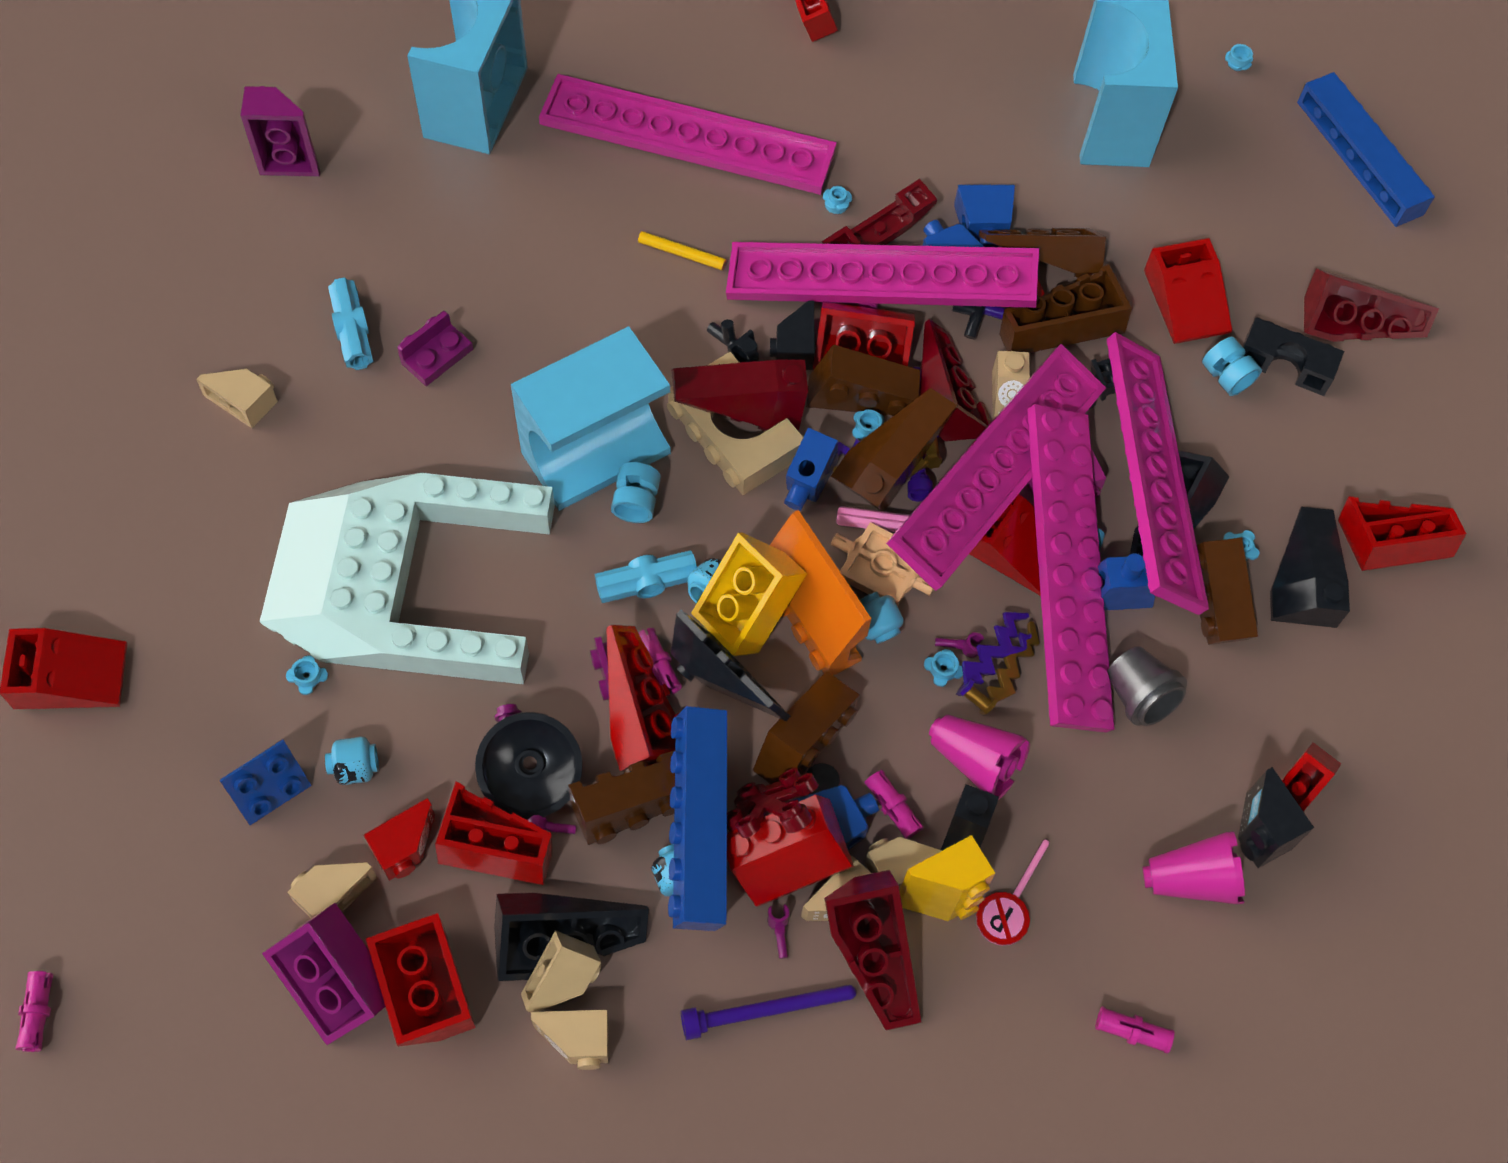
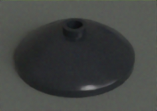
(525, 790)

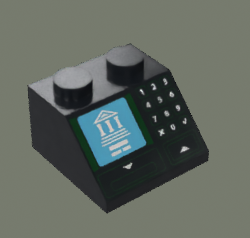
(1271, 820)

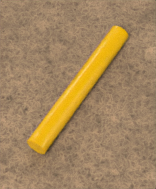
(682, 250)

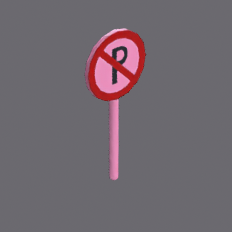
(1004, 916)

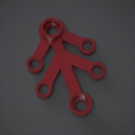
(769, 798)

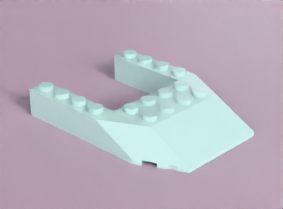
(349, 563)

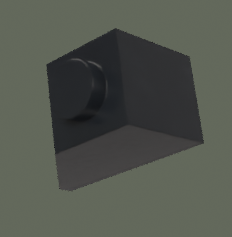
(796, 337)
(971, 816)

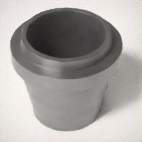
(1146, 686)

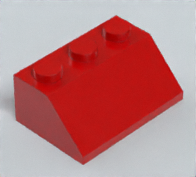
(866, 331)
(783, 862)
(420, 982)

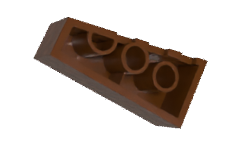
(1068, 315)
(623, 800)

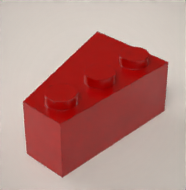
(1399, 535)
(491, 841)

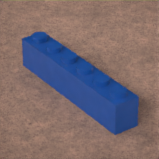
(1365, 149)
(699, 820)

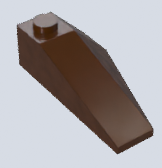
(1066, 248)
(889, 454)

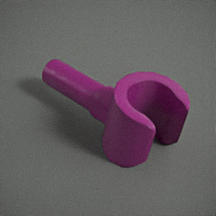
(964, 645)
(550, 826)
(779, 928)

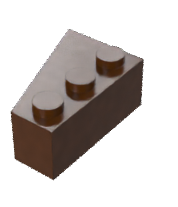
(861, 382)
(1227, 592)
(811, 727)

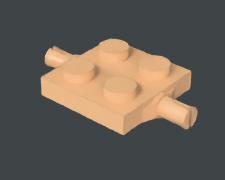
(876, 567)

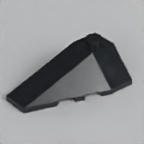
(1203, 484)
(1312, 573)
(714, 666)
(529, 920)

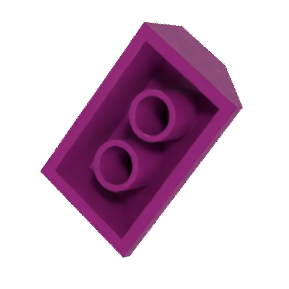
(277, 133)
(328, 973)

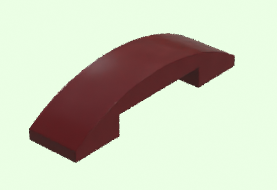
(891, 221)

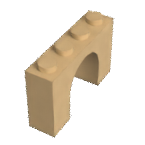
(743, 461)

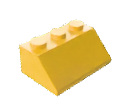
(748, 594)
(948, 882)

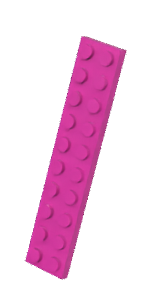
(688, 133)
(883, 274)
(988, 473)
(1156, 476)
(1069, 570)

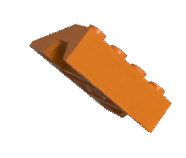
(824, 608)

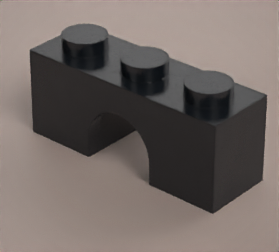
(1314, 360)

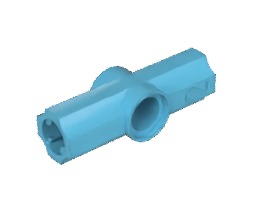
(350, 324)
(645, 576)

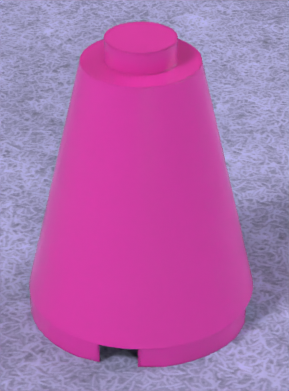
(980, 752)
(1199, 871)

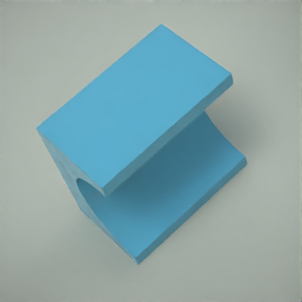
(1133, 66)
(471, 83)
(590, 416)

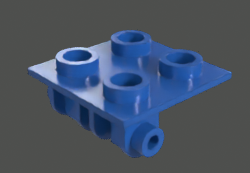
(265, 782)

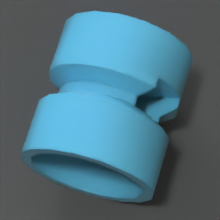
(1233, 368)
(635, 492)

